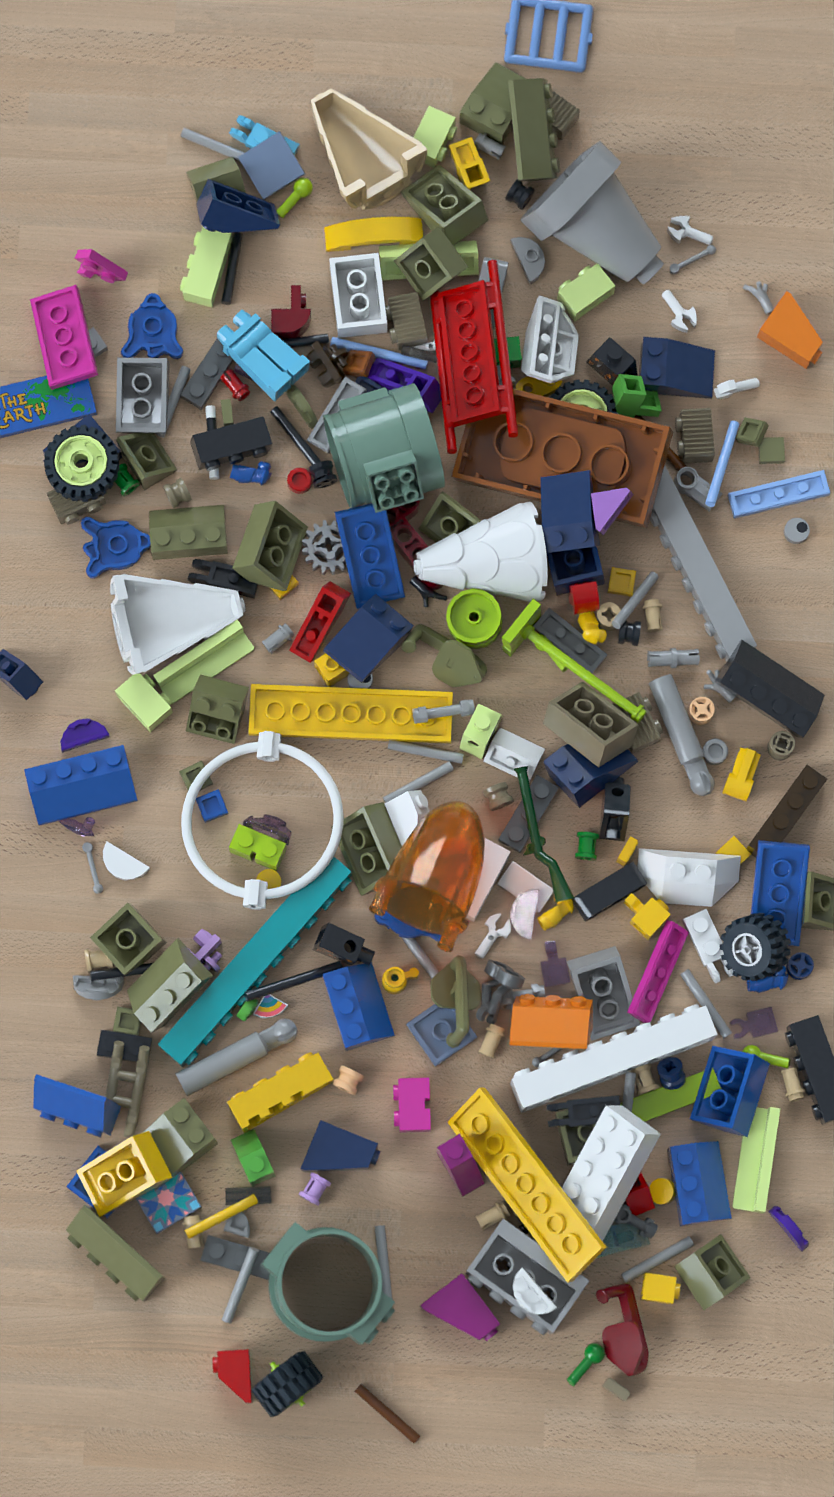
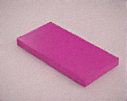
(64, 337)

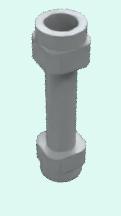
(421, 714)

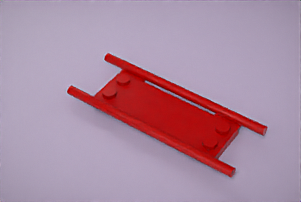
(468, 355)

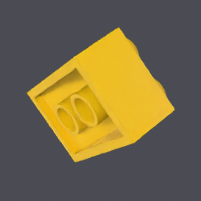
(124, 1173)

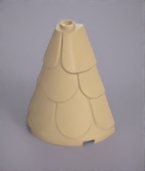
(365, 151)

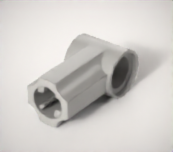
(697, 490)

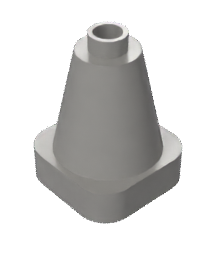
(596, 217)

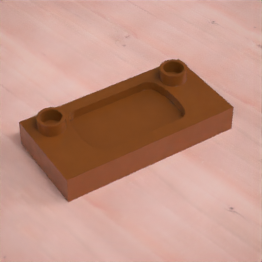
(566, 439)

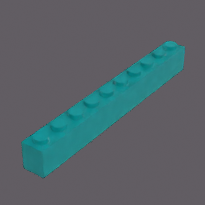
(252, 963)

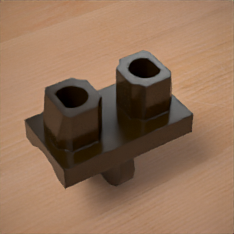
(320, 355)

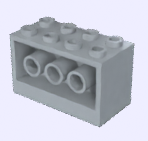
(523, 1252)

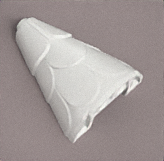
(495, 555)
(167, 617)

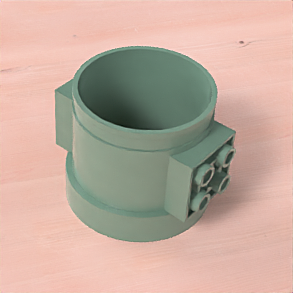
(384, 448)
(365, 1326)

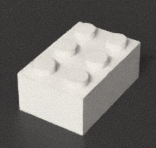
(358, 295)

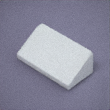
(518, 880)

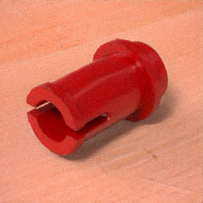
(236, 386)

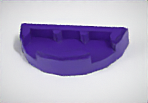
(82, 733)
(789, 1227)

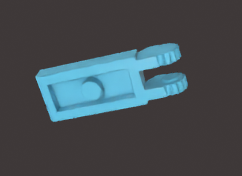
(258, 134)

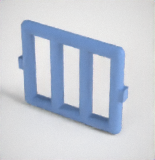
(557, 62)

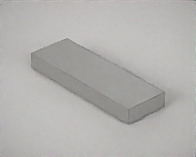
(346, 390)

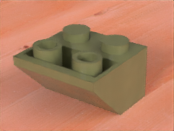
(216, 709)

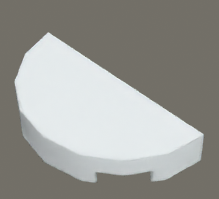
(122, 864)
(530, 1295)

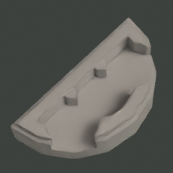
(530, 257)
(97, 989)

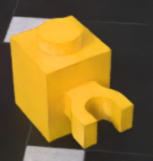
(648, 916)

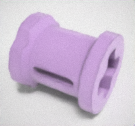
(314, 1188)

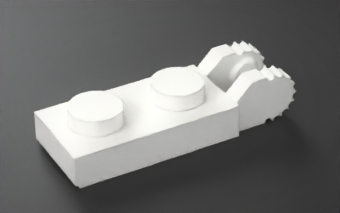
(706, 942)

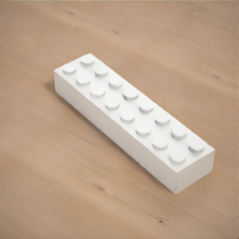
(612, 1059)

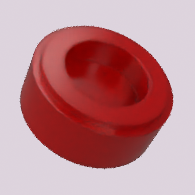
(299, 480)

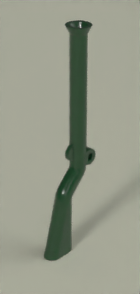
(560, 887)

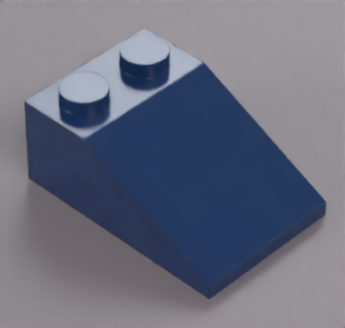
(232, 210)
(676, 368)
(568, 512)
(369, 638)
(581, 777)

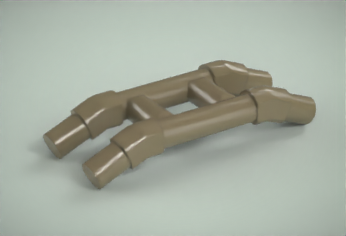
(137, 1078)

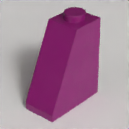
(460, 1165)
(463, 1309)

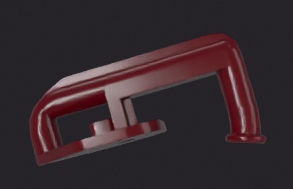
(625, 1341)

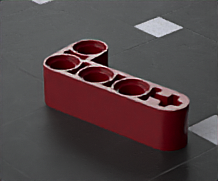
(416, 543)

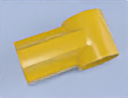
(740, 779)

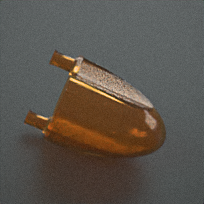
(435, 873)

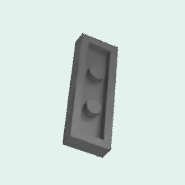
(207, 376)
(569, 640)
(516, 832)
(232, 1256)

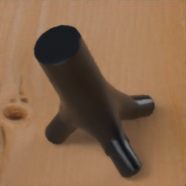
(425, 591)

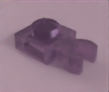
(758, 1023)

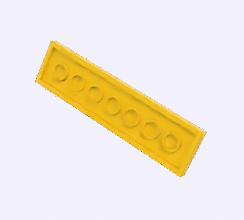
(347, 713)
(527, 1185)

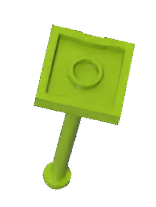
(523, 629)

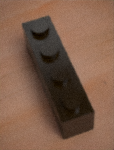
(789, 808)

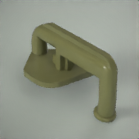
(454, 663)
(459, 991)

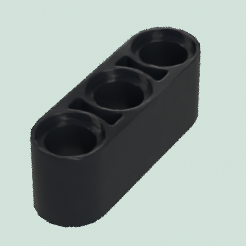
(609, 891)

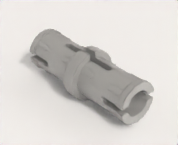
(673, 658)

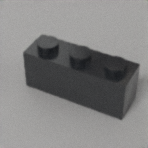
(231, 443)

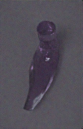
(78, 828)

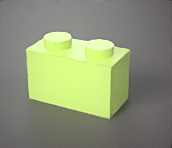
(434, 134)
(585, 291)
(144, 701)

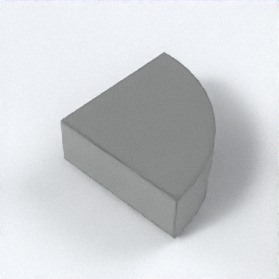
(238, 1225)

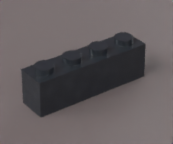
(816, 1063)

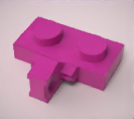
(94, 263)

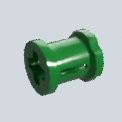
(126, 481)
(586, 846)

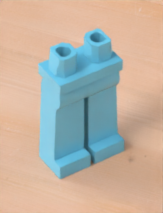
(262, 354)

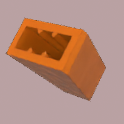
(791, 333)

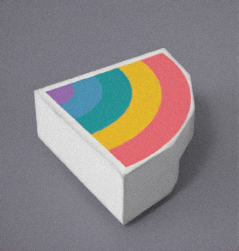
(270, 1007)

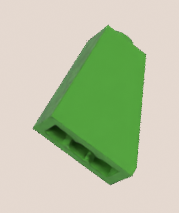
(253, 1158)

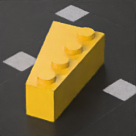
(280, 1091)

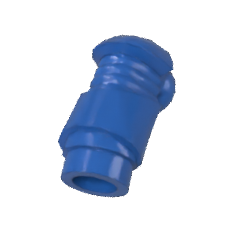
(247, 474)
(777, 980)

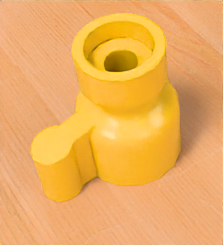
(395, 979)

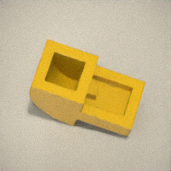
(468, 163)

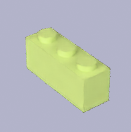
(206, 267)

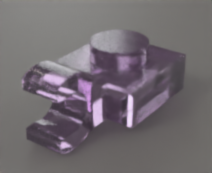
(554, 969)

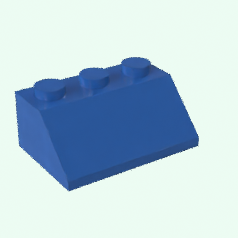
(358, 1005)
(741, 1085)
(74, 1106)
(699, 1183)

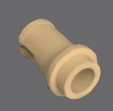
(653, 615)
(491, 1040)
(792, 1084)
(492, 1216)
(196, 1241)

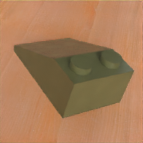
(490, 105)
(446, 204)
(181, 1137)

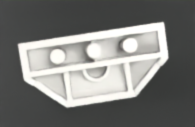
(549, 343)
(688, 876)

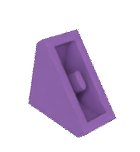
(608, 506)

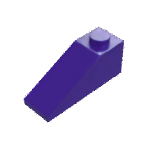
(394, 376)

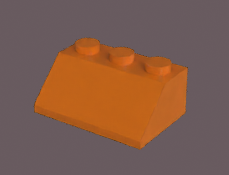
(551, 1021)

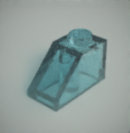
(622, 1238)

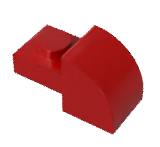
(584, 597)

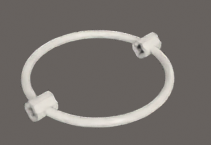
(269, 750)

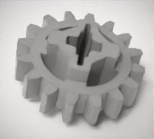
(319, 548)

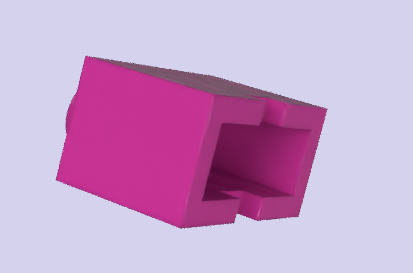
(412, 1112)

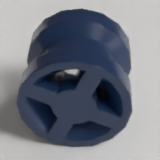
(803, 964)
(671, 1073)

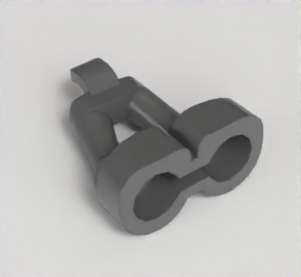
(502, 975)

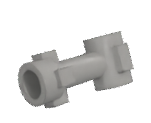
(509, 998)

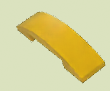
(373, 231)

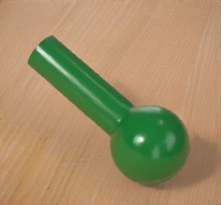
(594, 1354)

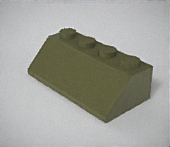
(533, 129)
(114, 1253)

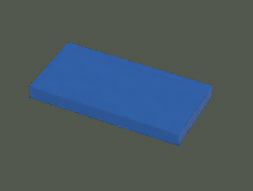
(369, 554)
(781, 884)

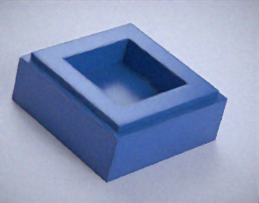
(211, 806)

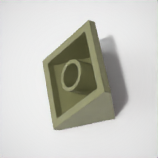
(222, 171)
(146, 458)
(446, 518)
(818, 902)

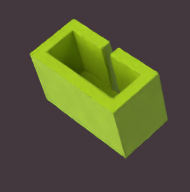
(267, 849)

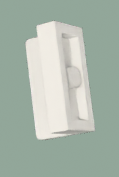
(511, 752)

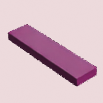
(658, 972)

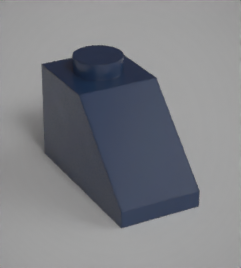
(18, 675)

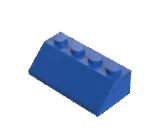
(81, 785)

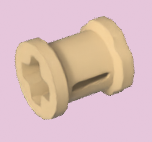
(97, 959)
(645, 1079)

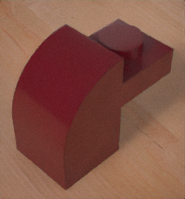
(293, 321)

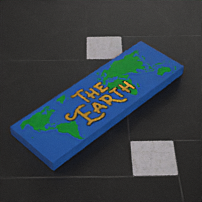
(35, 405)

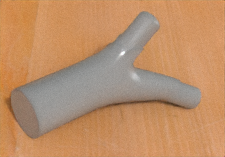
(761, 294)
(727, 695)

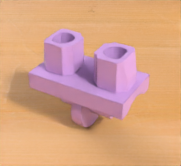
(208, 945)

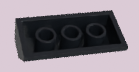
(771, 689)

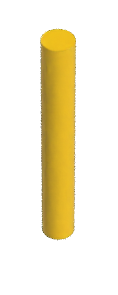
(221, 1216)

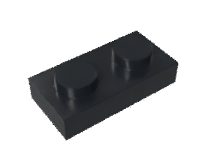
(131, 1044)

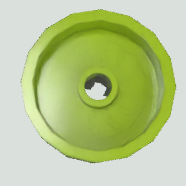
(474, 604)

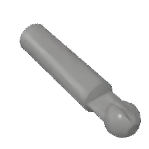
(682, 734)
(236, 1056)

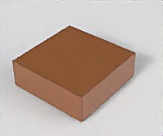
(359, 363)

